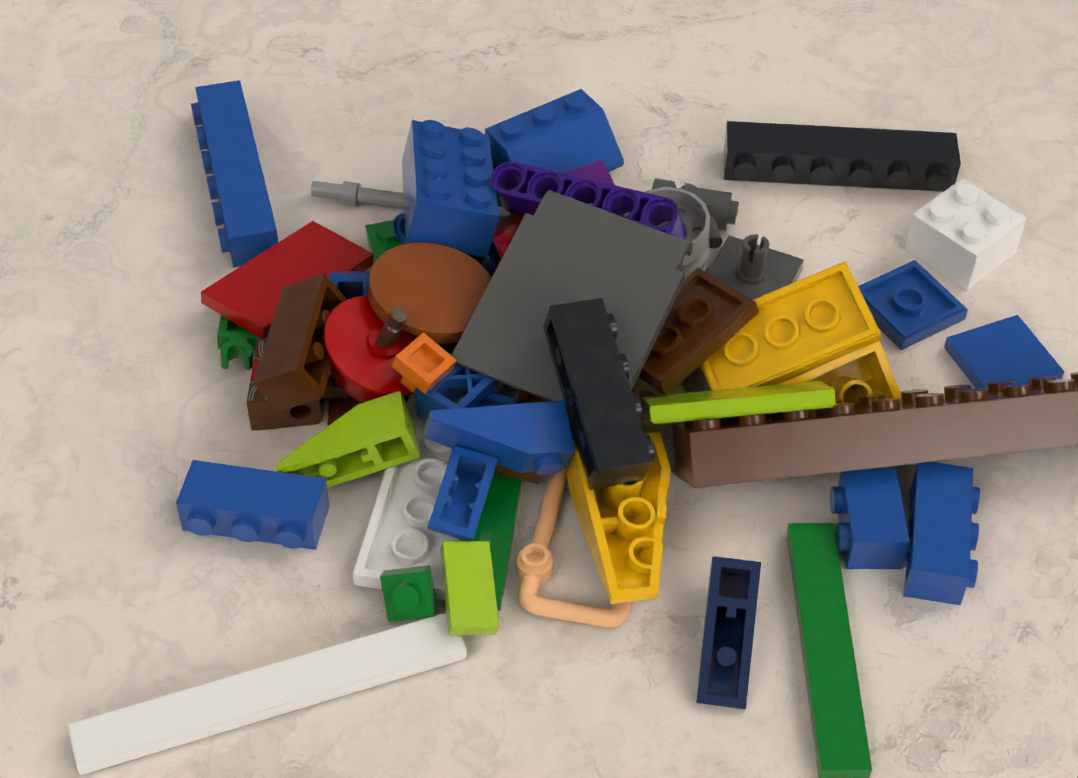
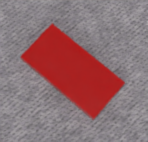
(253, 290)

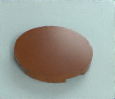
(433, 286)

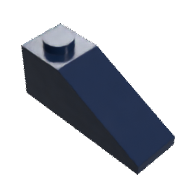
(728, 632)

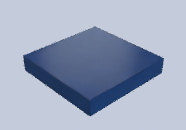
(911, 304)
(1001, 352)

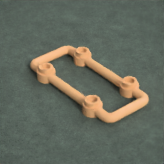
(536, 568)

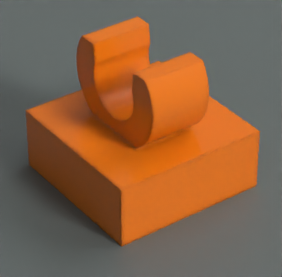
(423, 364)

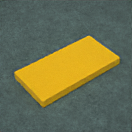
(795, 332)

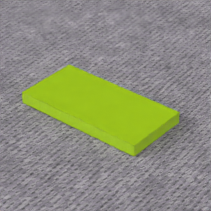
(739, 402)

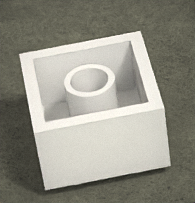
(965, 233)

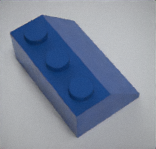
(557, 136)

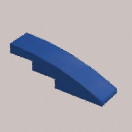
(465, 486)

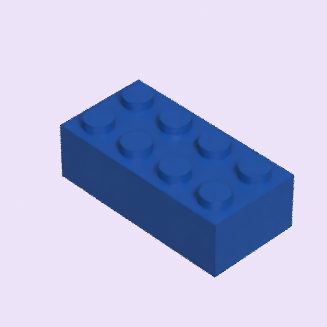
(449, 188)

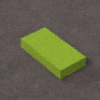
(469, 588)

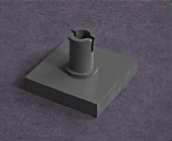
(754, 267)

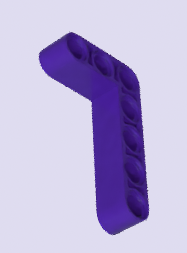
(534, 183)

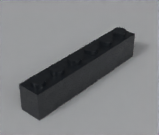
(841, 156)

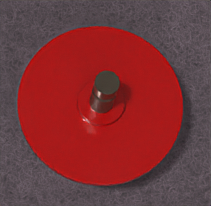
(365, 349)

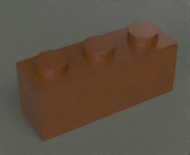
(294, 356)

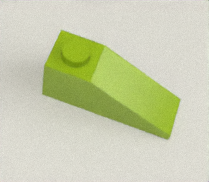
(358, 443)

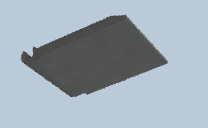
(569, 257)

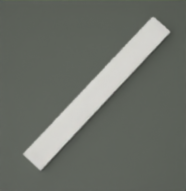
(263, 693)

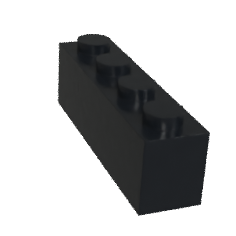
(598, 393)

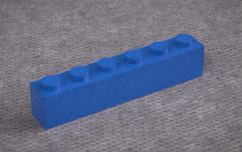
(236, 172)

